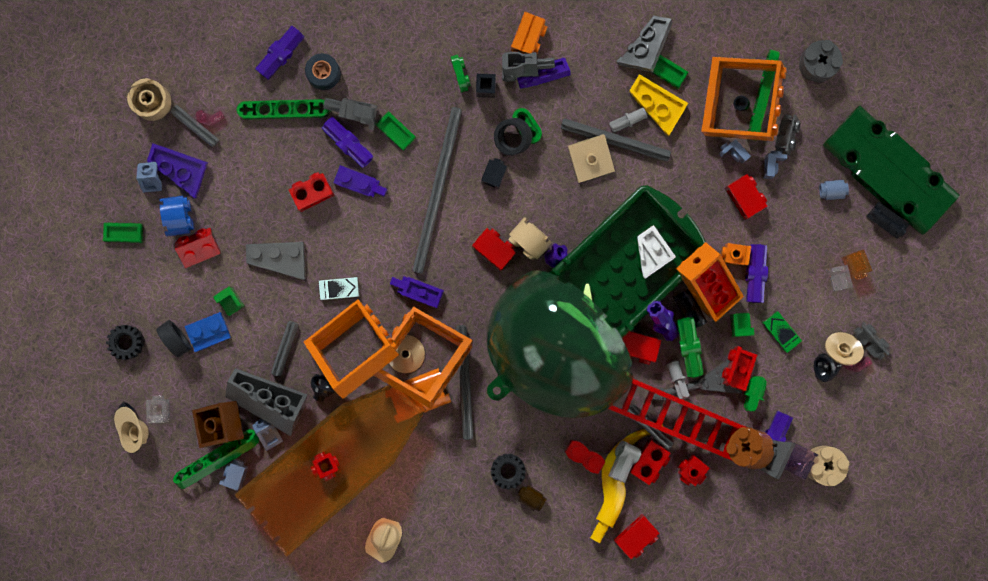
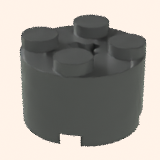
(824, 51)

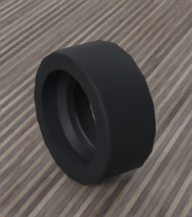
(525, 132)
(173, 338)

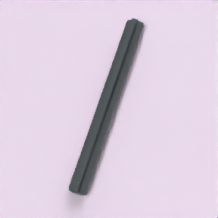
(616, 140)
(465, 393)

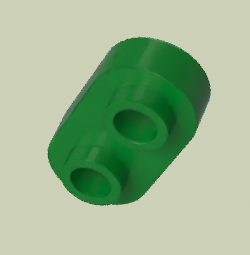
(458, 65)
(531, 122)

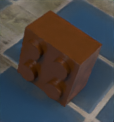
(217, 424)

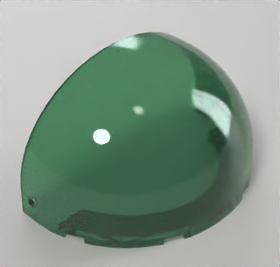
(557, 348)

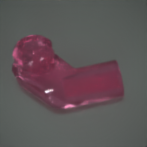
(208, 119)
(861, 365)

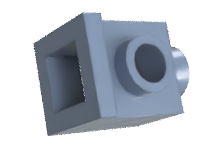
(234, 475)

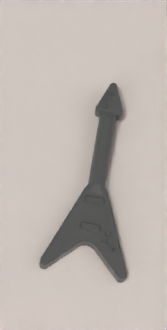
(711, 381)

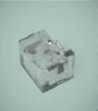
(153, 415)

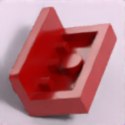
(196, 247)
(739, 368)

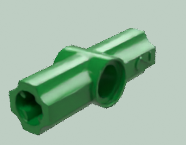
(690, 347)

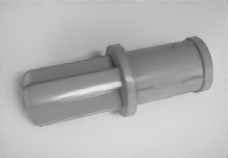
(628, 120)
(678, 380)

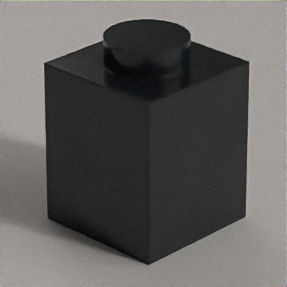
(485, 85)
(494, 173)

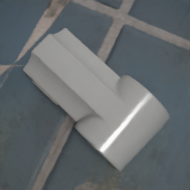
(626, 457)

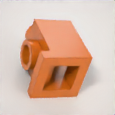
(741, 260)

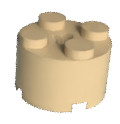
(139, 98)
(530, 239)
(837, 467)

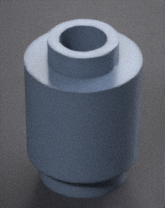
(833, 190)

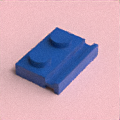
(208, 332)

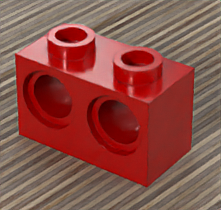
(313, 196)
(646, 460)

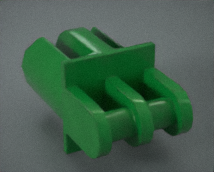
(754, 392)

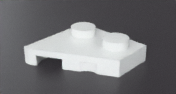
(653, 251)

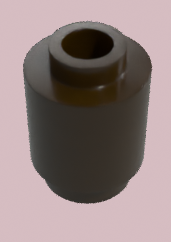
(531, 498)

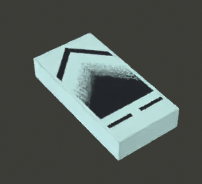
(339, 288)

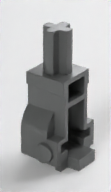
(523, 65)
(353, 110)

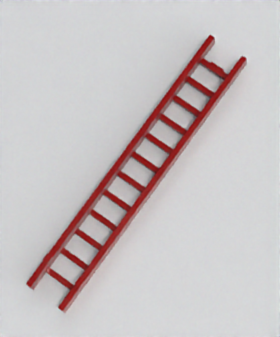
(675, 432)

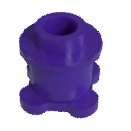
(556, 255)

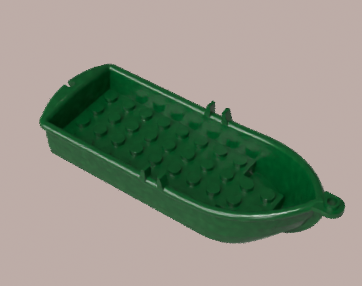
(612, 263)

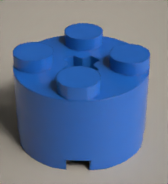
(175, 215)

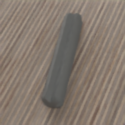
(194, 126)
(284, 349)
(660, 436)

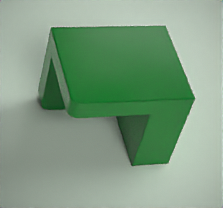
(229, 300)
(741, 325)

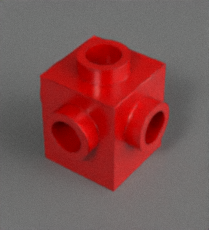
(328, 459)
(687, 466)

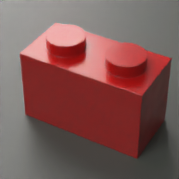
(746, 196)
(494, 248)
(642, 347)
(637, 536)

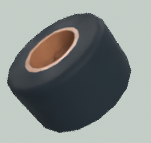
(320, 65)

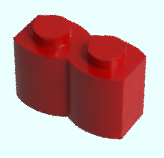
(589, 459)

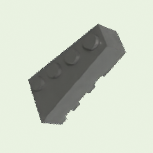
(267, 400)

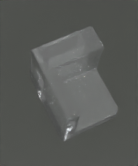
(839, 277)

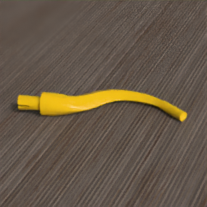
(613, 491)

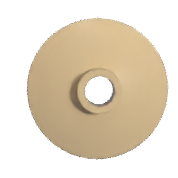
(844, 348)
(415, 357)

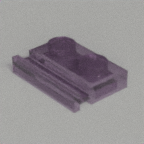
(800, 461)

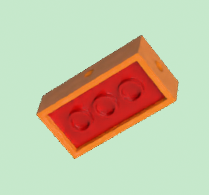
(710, 281)

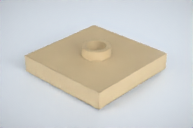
(591, 158)

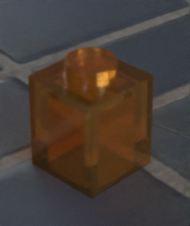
(857, 264)

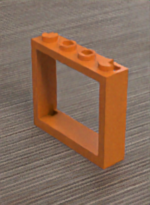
(717, 66)
(337, 327)
(399, 333)

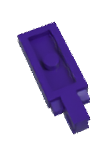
(545, 75)
(358, 182)
(418, 291)

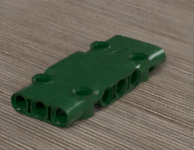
(891, 170)

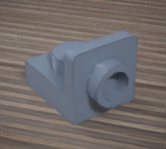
(738, 152)
(770, 164)
(148, 177)
(267, 434)

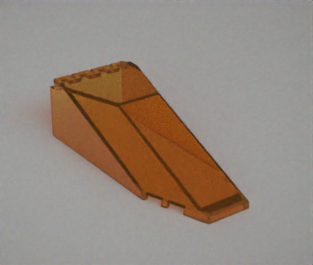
(366, 441)

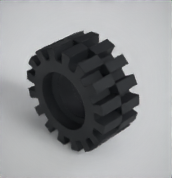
(113, 342)
(496, 471)

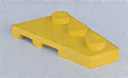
(658, 103)

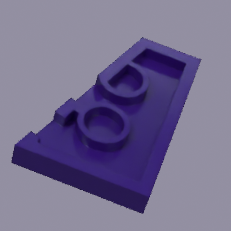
(179, 167)

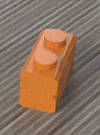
(528, 34)

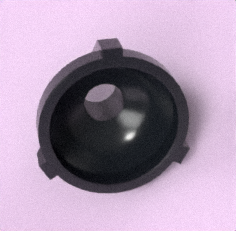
(826, 367)
(321, 387)

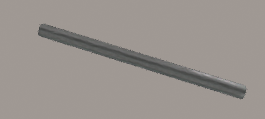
(437, 190)

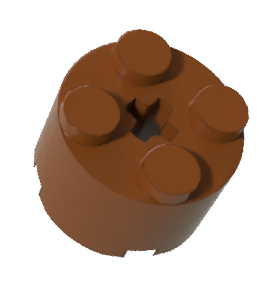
(750, 448)

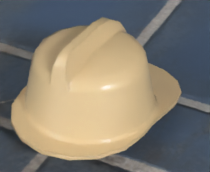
(130, 429)
(383, 539)

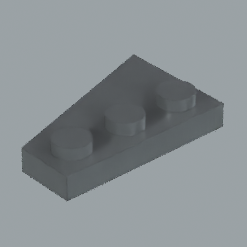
(647, 48)

